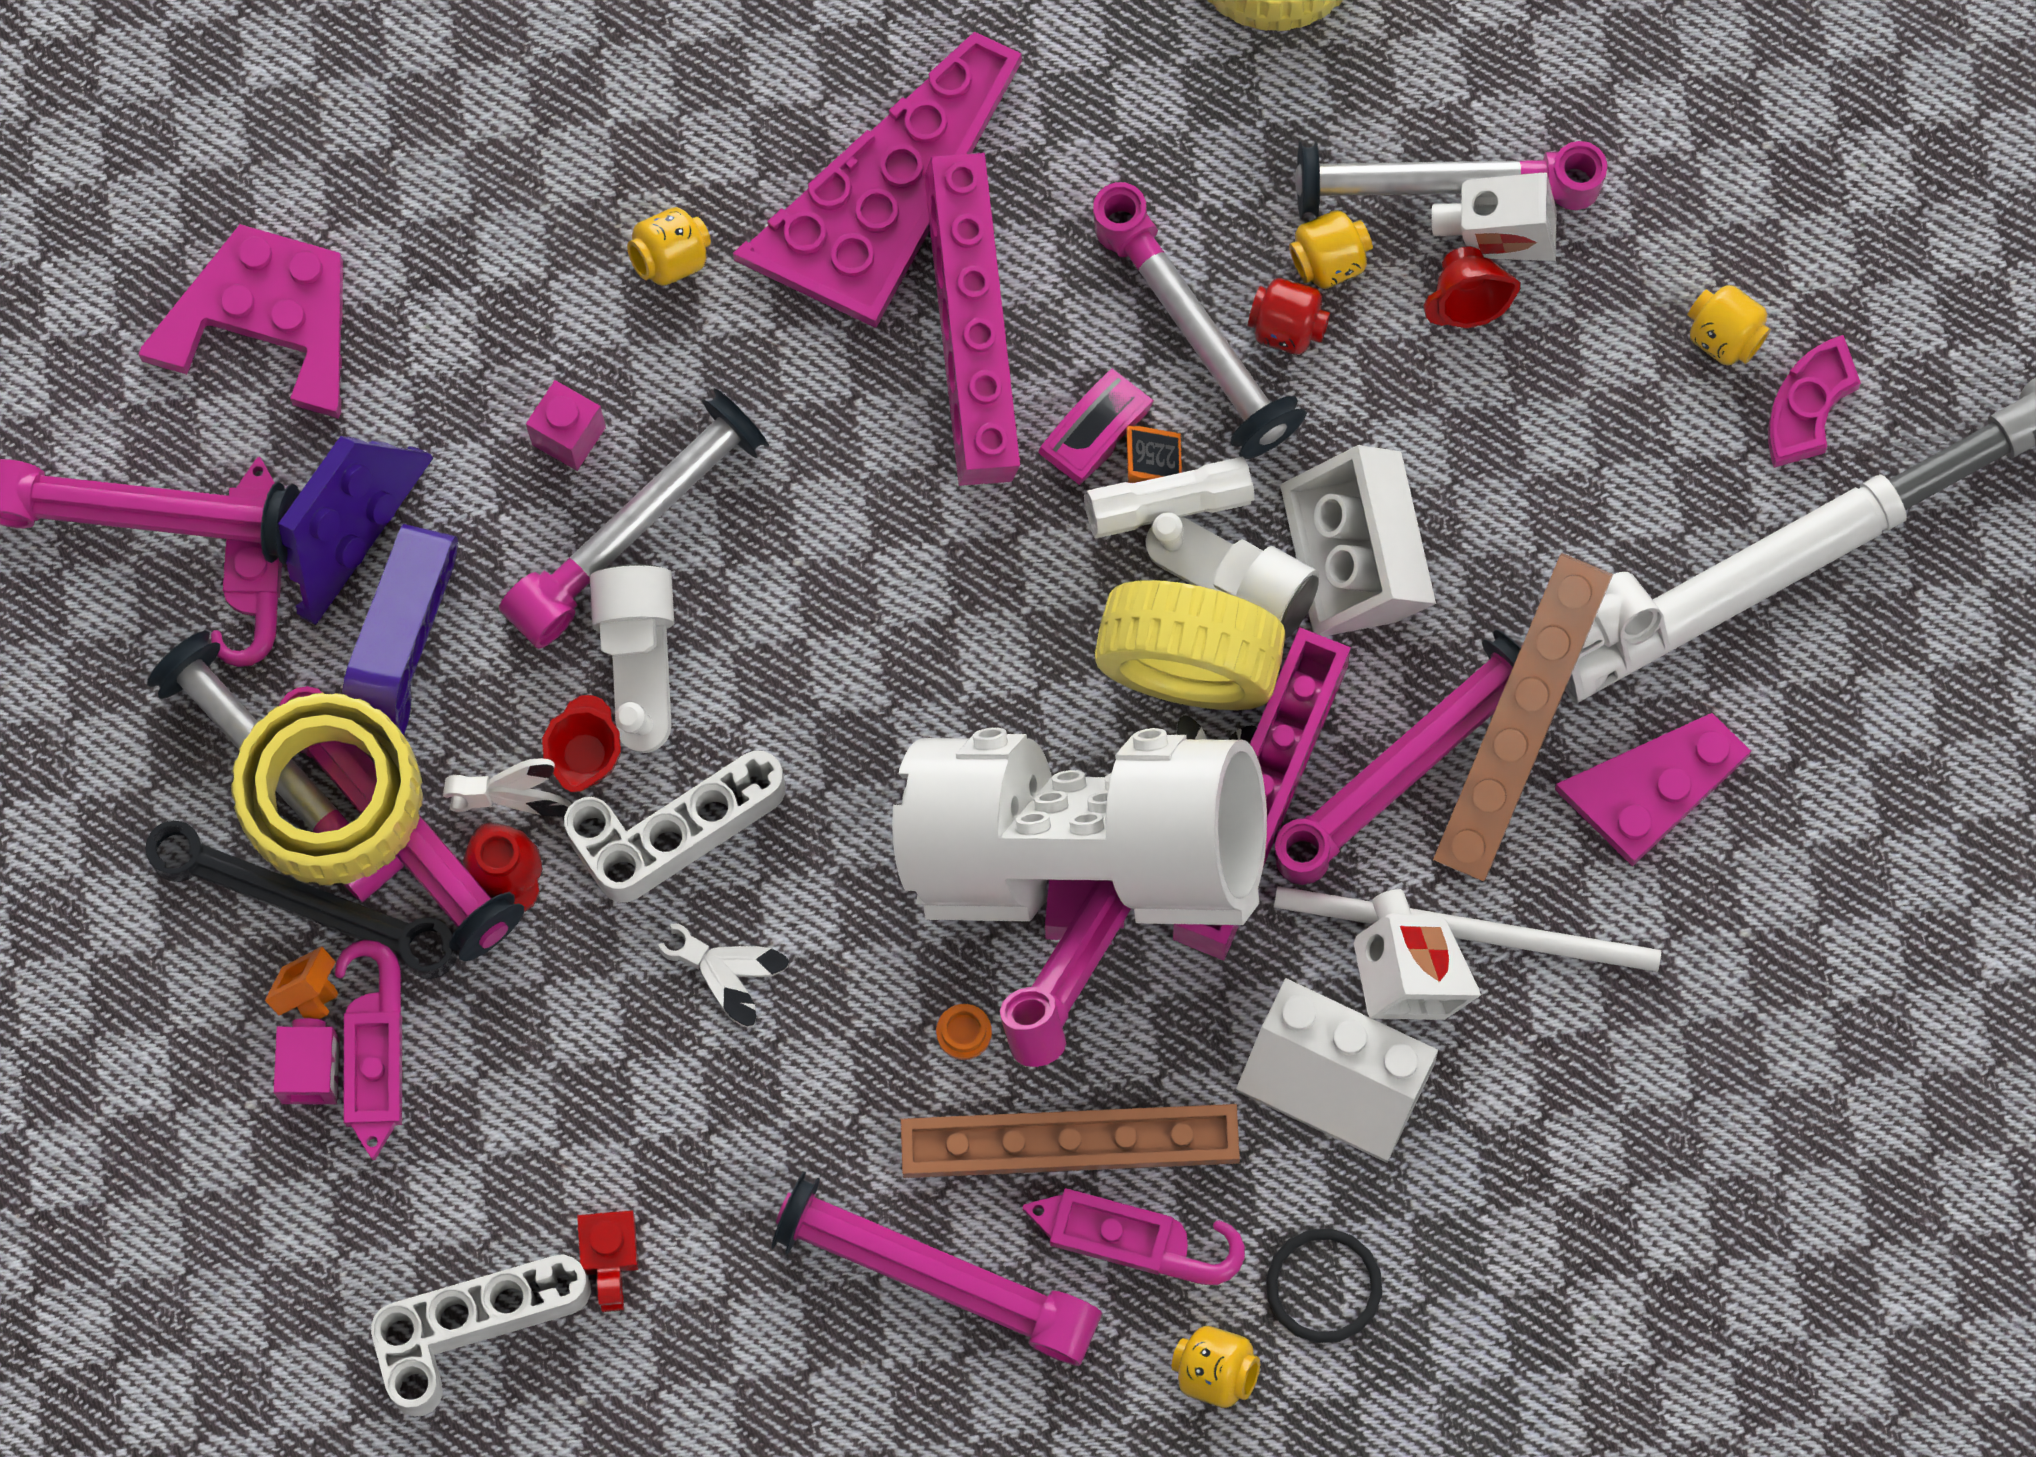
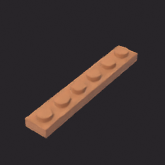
(1523, 716)
(1070, 1141)

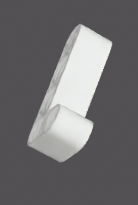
(679, 816)
(482, 1322)

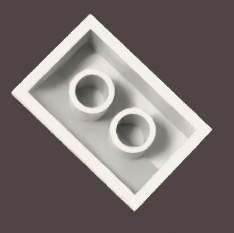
(1363, 538)
(1336, 1070)

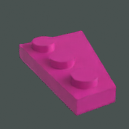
(1655, 785)

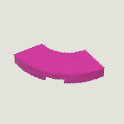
(1805, 400)

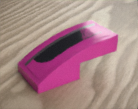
(1095, 426)

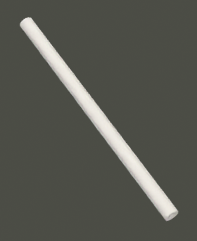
(1480, 930)

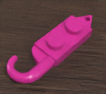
(250, 581)
(373, 1049)
(1131, 1237)

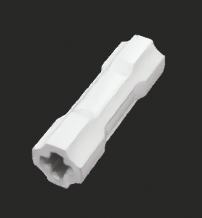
(1131, 505)

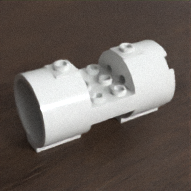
(1169, 826)

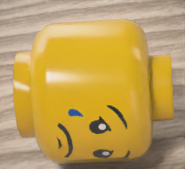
(668, 246)
(1330, 249)
(1728, 325)
(1216, 1366)

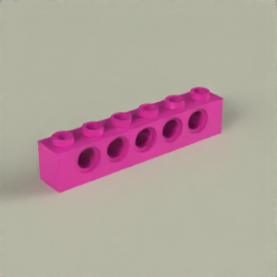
(971, 319)
(1283, 749)

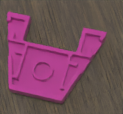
(267, 292)

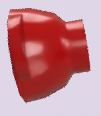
(1470, 290)
(582, 743)
(504, 862)

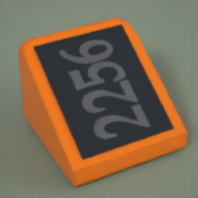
(1152, 453)

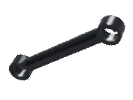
(299, 898)

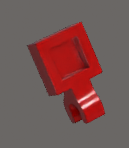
(608, 1249)

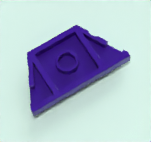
(344, 514)

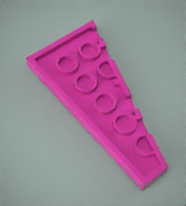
(868, 209)

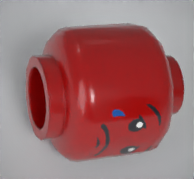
(1288, 316)

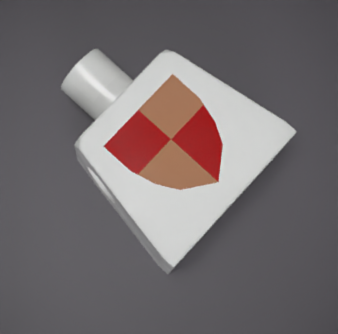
(1503, 217)
(1411, 964)

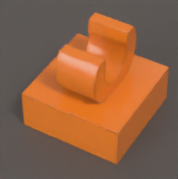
(304, 986)

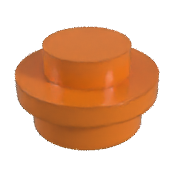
(964, 1031)

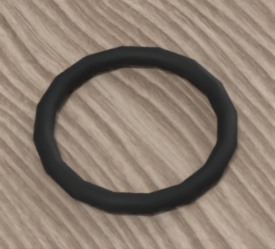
(1324, 1336)

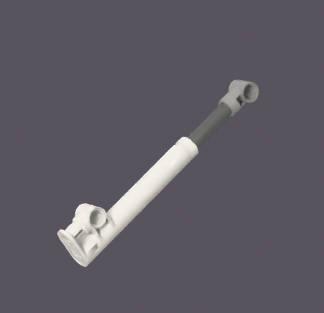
(1638, 630)

